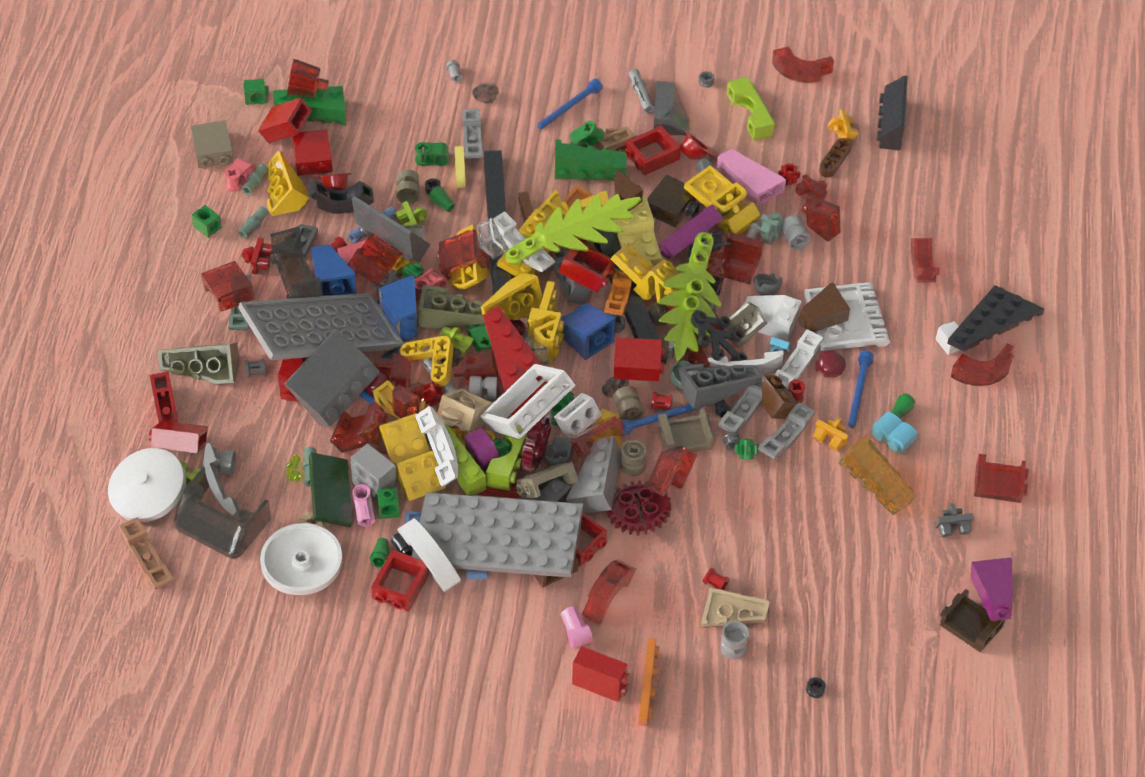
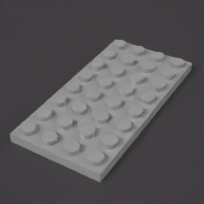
(301, 324)
(504, 533)

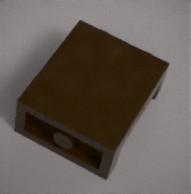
(669, 200)
(970, 622)

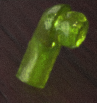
(291, 467)

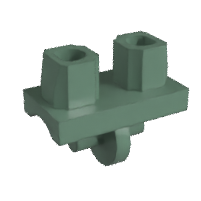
(771, 227)

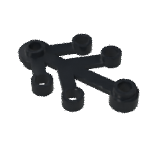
(704, 323)

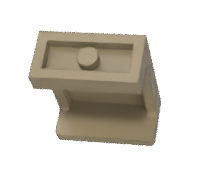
(212, 144)
(689, 432)
(528, 485)

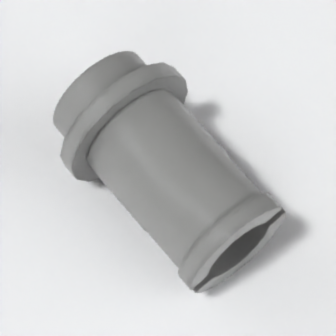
(453, 67)
(753, 230)

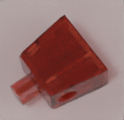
(305, 79)
(823, 218)
(477, 364)

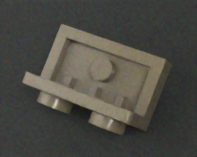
(748, 320)

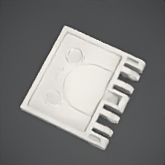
(864, 321)

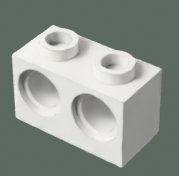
(578, 415)

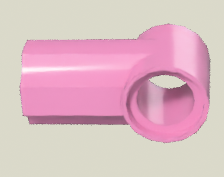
(364, 505)
(577, 631)

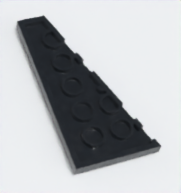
(993, 315)

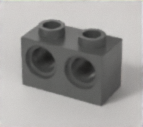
(572, 290)

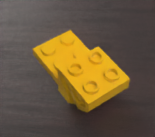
(715, 189)
(526, 230)
(644, 274)
(546, 323)
(412, 457)

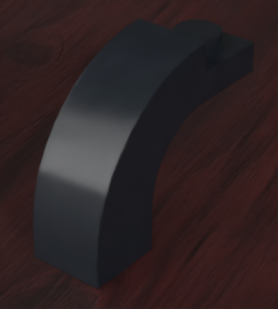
(339, 200)

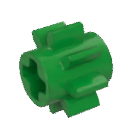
(412, 269)
(502, 447)
(746, 449)

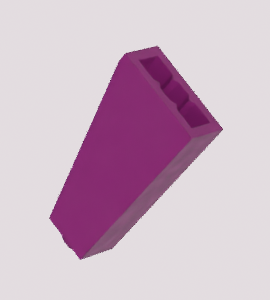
(687, 233)
(994, 586)

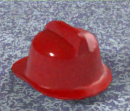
(695, 148)
(335, 181)

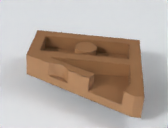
(615, 138)

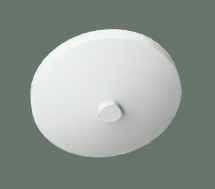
(147, 485)
(301, 559)

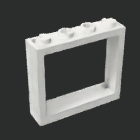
(535, 408)

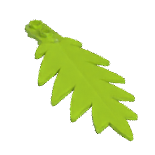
(575, 225)
(690, 297)

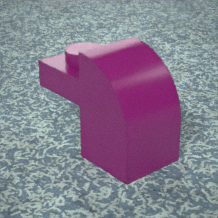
(481, 448)

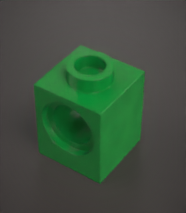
(255, 91)
(206, 221)
(388, 503)

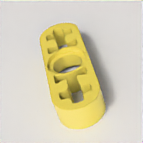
(460, 166)

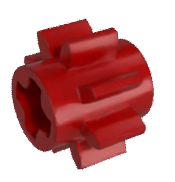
(790, 173)
(432, 393)

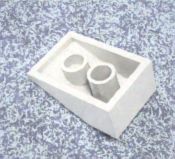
(780, 313)

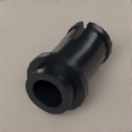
(721, 408)
(401, 545)

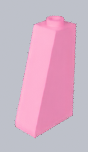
(756, 179)

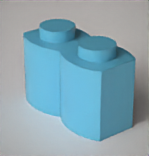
(894, 432)

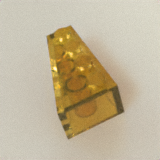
(877, 475)

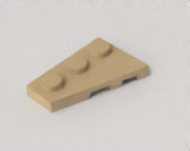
(728, 606)

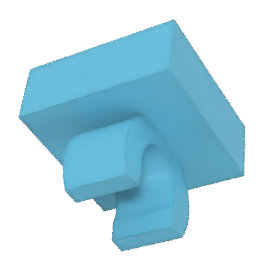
(778, 344)

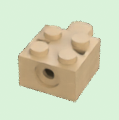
(463, 410)

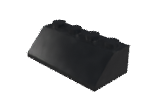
(892, 114)

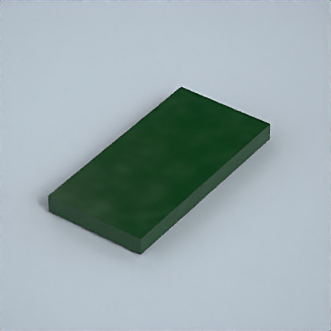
(330, 489)

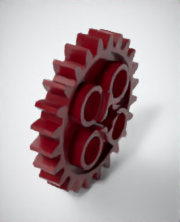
(536, 443)
(626, 513)

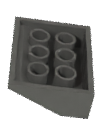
(389, 231)
(331, 378)

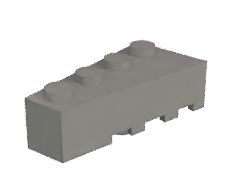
(597, 477)

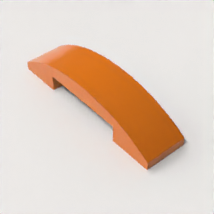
(619, 293)

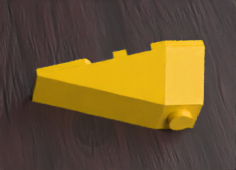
(285, 187)
(516, 297)

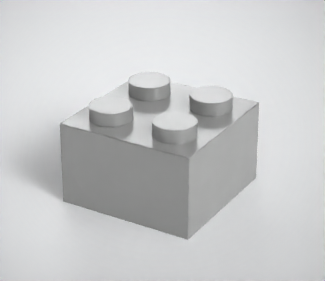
(372, 470)

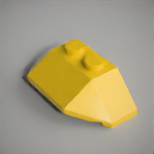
(470, 274)

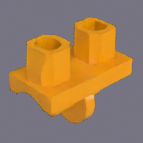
(843, 126)
(835, 431)

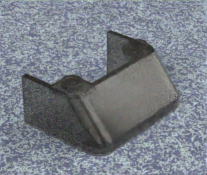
(292, 265)
(214, 529)

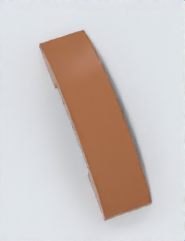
(145, 554)

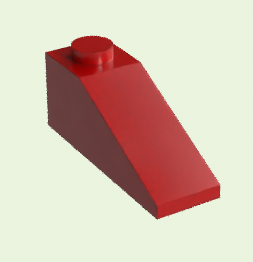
(163, 397)

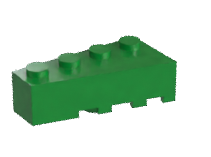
(325, 106)
(587, 163)

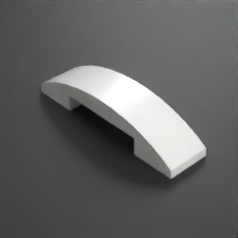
(507, 228)
(800, 358)
(771, 362)
(441, 444)
(430, 553)

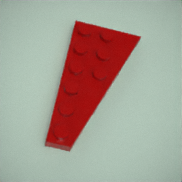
(510, 351)

